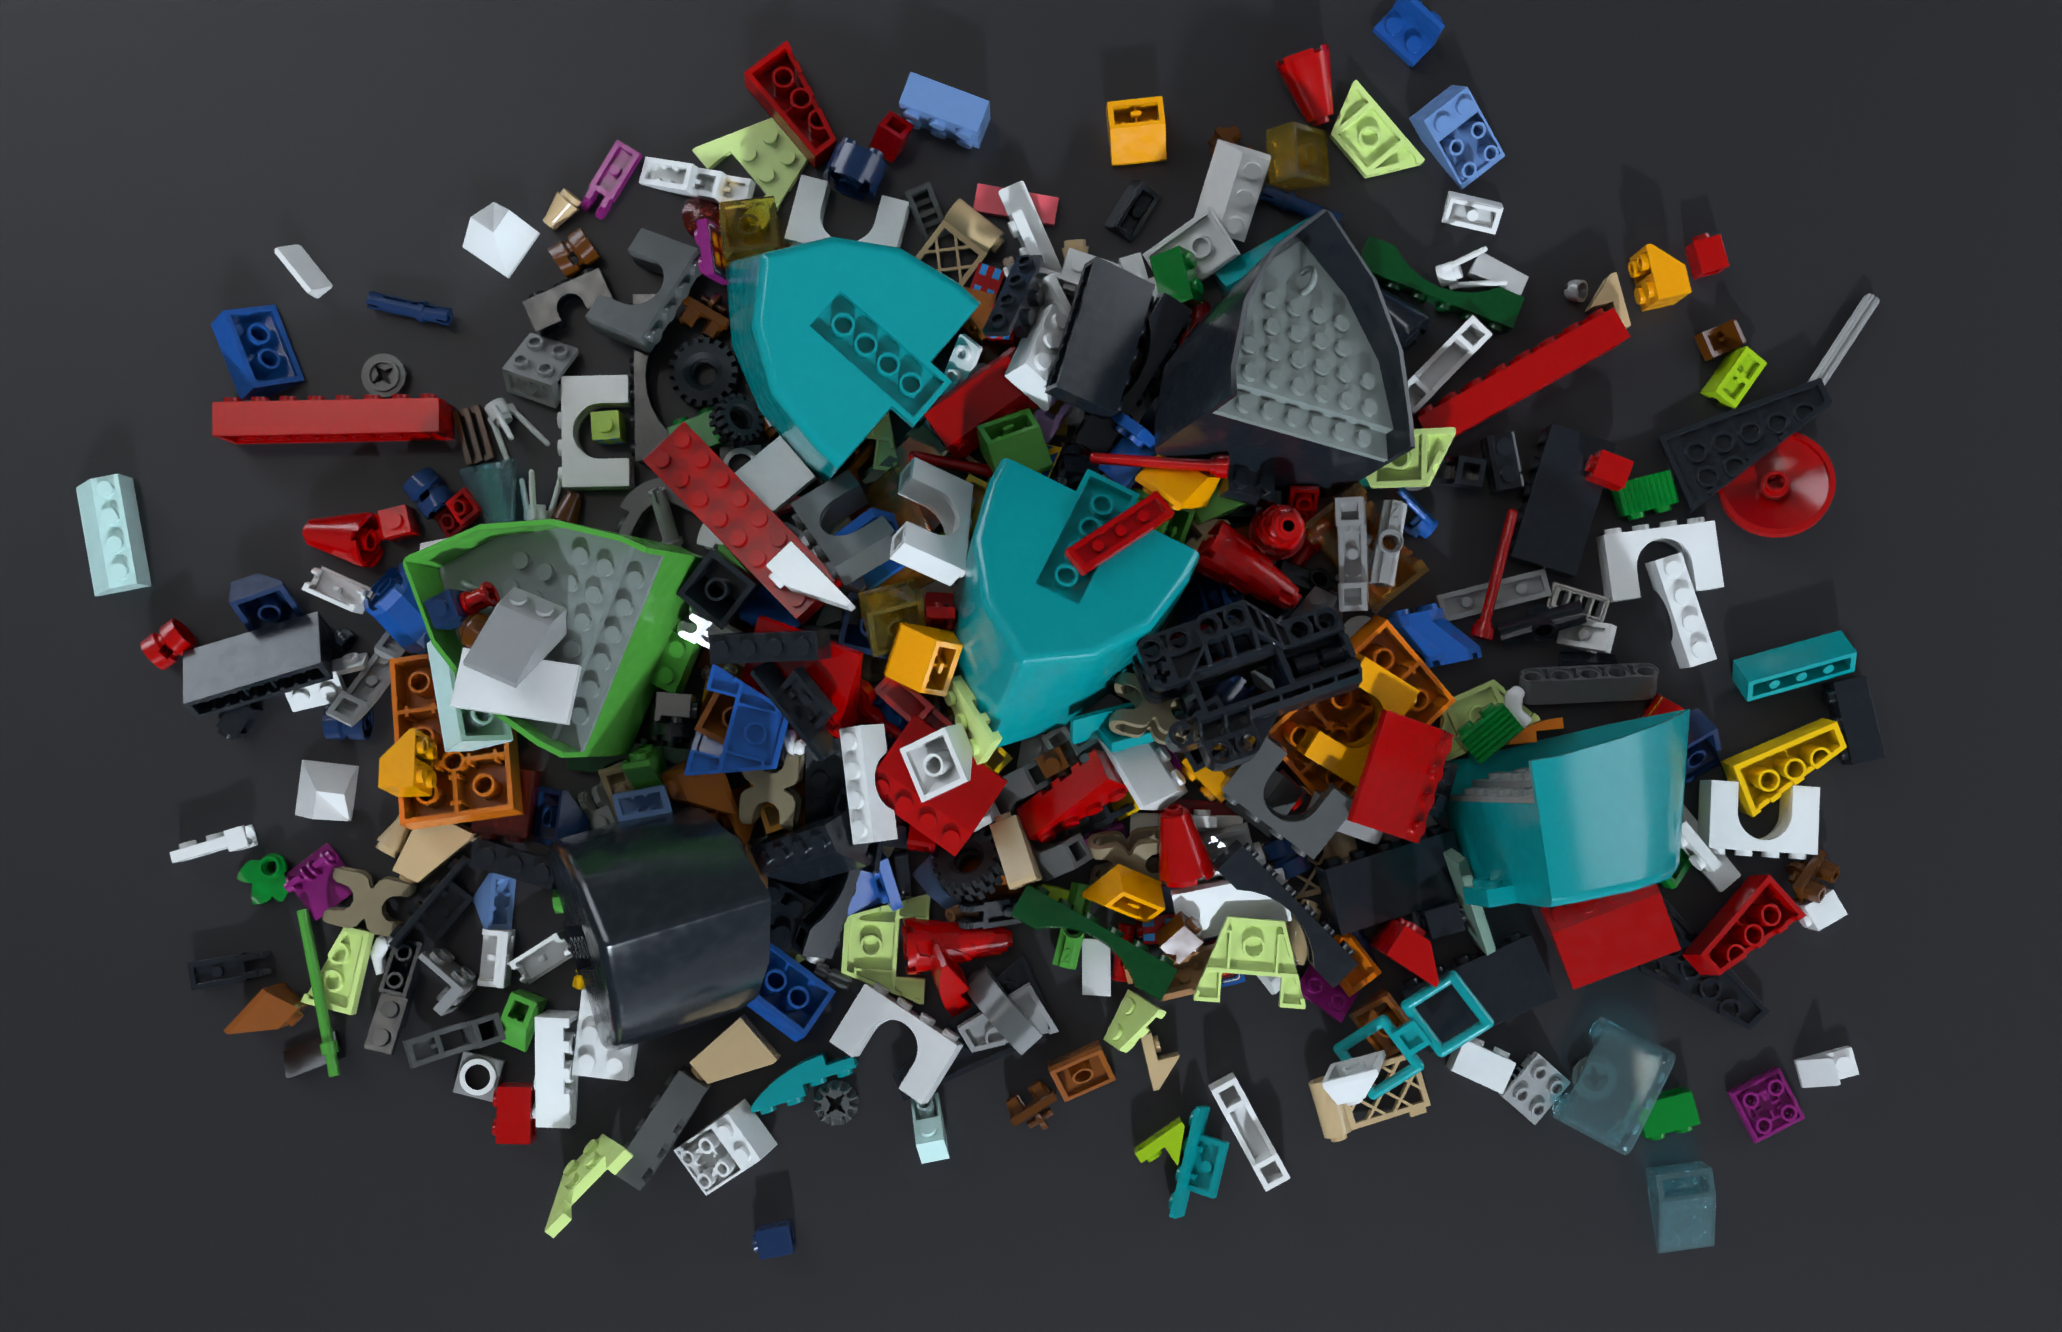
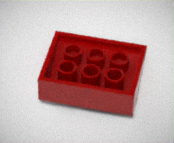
(835, 676)
(1400, 776)
(947, 817)
(1610, 934)

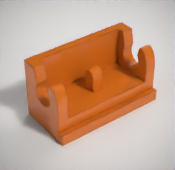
(1363, 972)

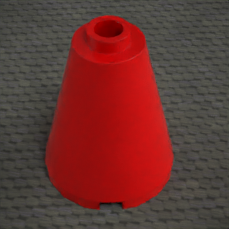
(1309, 82)
(348, 537)
(1182, 849)

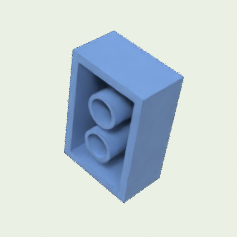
(945, 111)

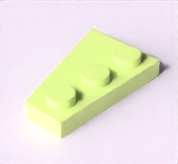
(975, 724)
(345, 970)

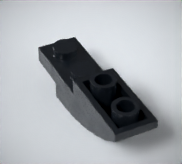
(396, 997)

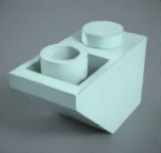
(929, 1130)

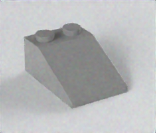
(517, 637)

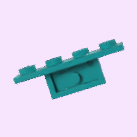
(1096, 725)
(1201, 1163)

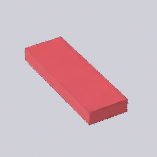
(989, 203)

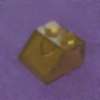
(1297, 156)
(749, 227)
(885, 609)

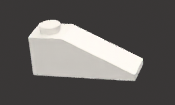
(801, 576)

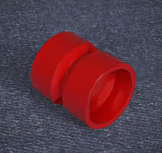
(165, 646)

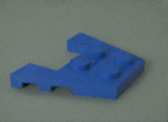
(753, 732)

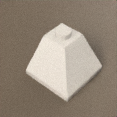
(939, 761)
(1352, 1078)

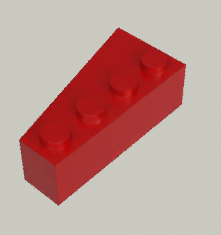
(789, 100)
(1072, 798)
(1742, 924)

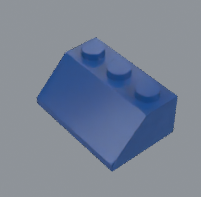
(257, 351)
(790, 996)

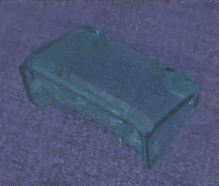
(1615, 1086)

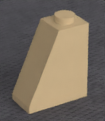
(431, 849)
(1014, 851)
(734, 1053)

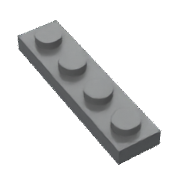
(1511, 592)

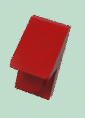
(939, 610)

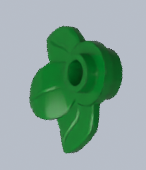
(264, 880)

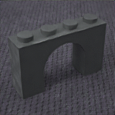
(644, 323)
(849, 554)
(1305, 831)
(1052, 857)

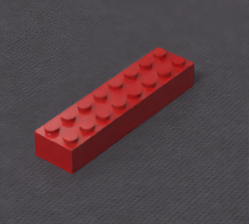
(1525, 373)
(333, 420)
(731, 512)

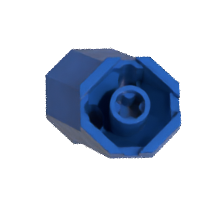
(398, 611)
(1433, 636)

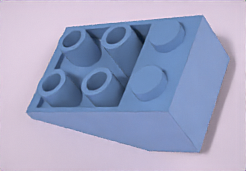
(1457, 135)

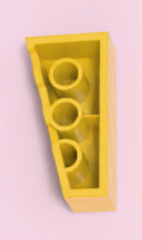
(1781, 763)

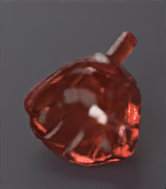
(699, 209)

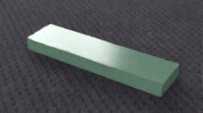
(1475, 915)

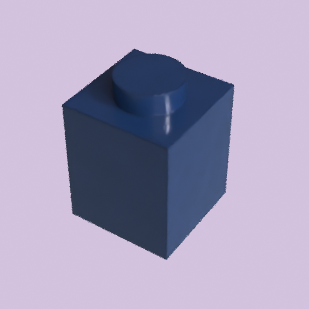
(446, 610)
(774, 1239)

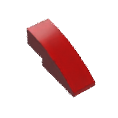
(909, 702)
(949, 981)

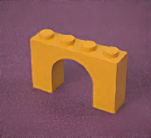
(1349, 759)

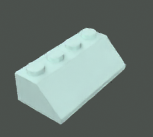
(113, 534)
(462, 727)

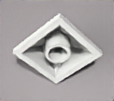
(499, 238)
(326, 790)

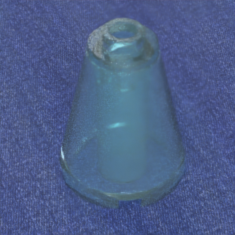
(493, 489)

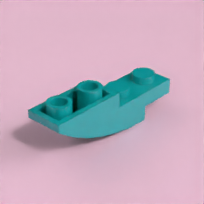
(792, 1083)

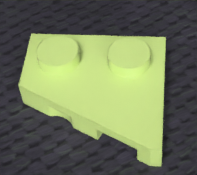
(1131, 1021)

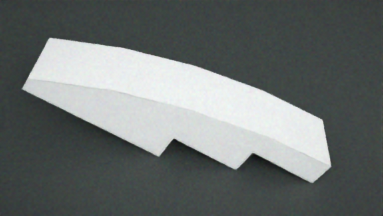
(694, 182)

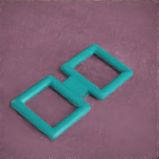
(1416, 1033)

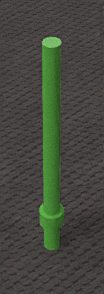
(329, 1046)

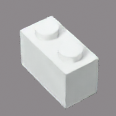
(1482, 1065)

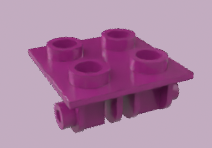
(314, 881)
(1329, 999)

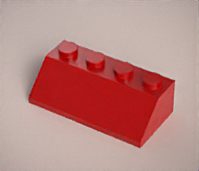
(975, 402)
(1406, 946)

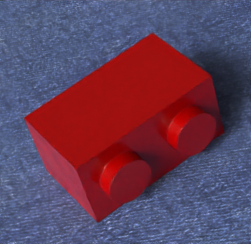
(514, 1113)

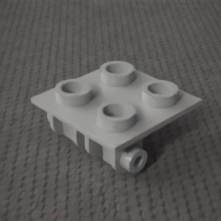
(1535, 1087)

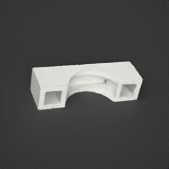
(1446, 361)
(1690, 634)
(861, 752)
(1249, 1131)

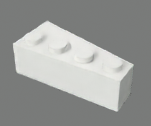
(553, 1084)

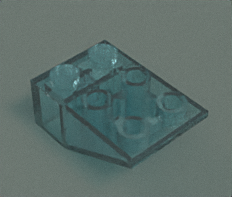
(1682, 1205)

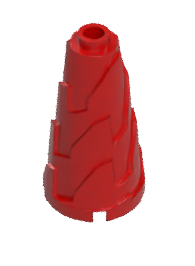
(1270, 538)
(1235, 562)
(959, 943)

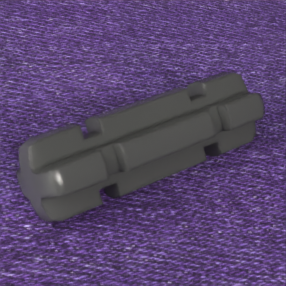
(837, 978)

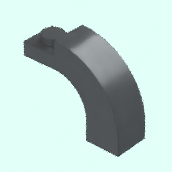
(640, 506)
(1002, 1010)
(454, 1039)

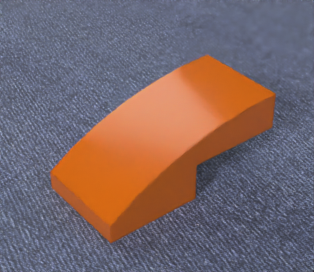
(1528, 735)

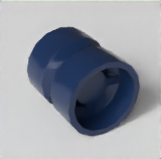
(427, 490)
(337, 730)
(1285, 857)

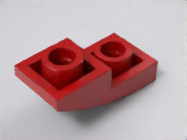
(1304, 500)
(458, 513)

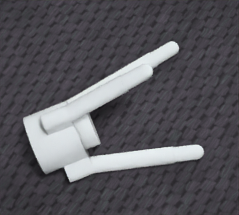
(1451, 271)
(500, 415)
(536, 511)

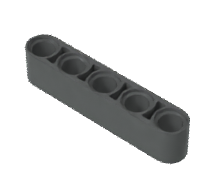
(1589, 683)

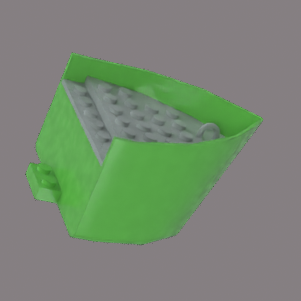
(617, 617)

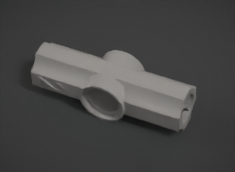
(1390, 526)

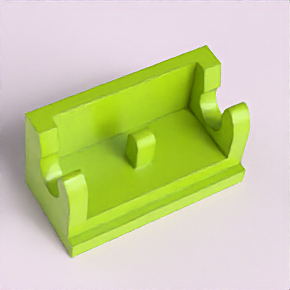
(1734, 377)

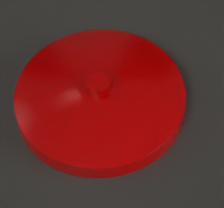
(1782, 490)

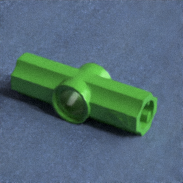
(1069, 943)

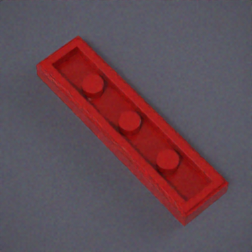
(1119, 533)

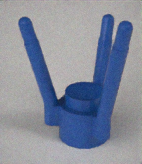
(1422, 521)

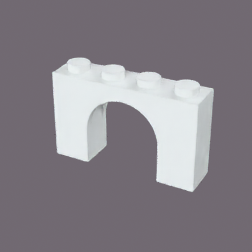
(809, 209)
(578, 398)
(951, 501)
(1620, 551)
(1793, 834)
(935, 1046)

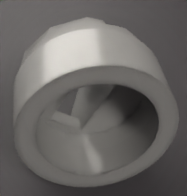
(1576, 290)

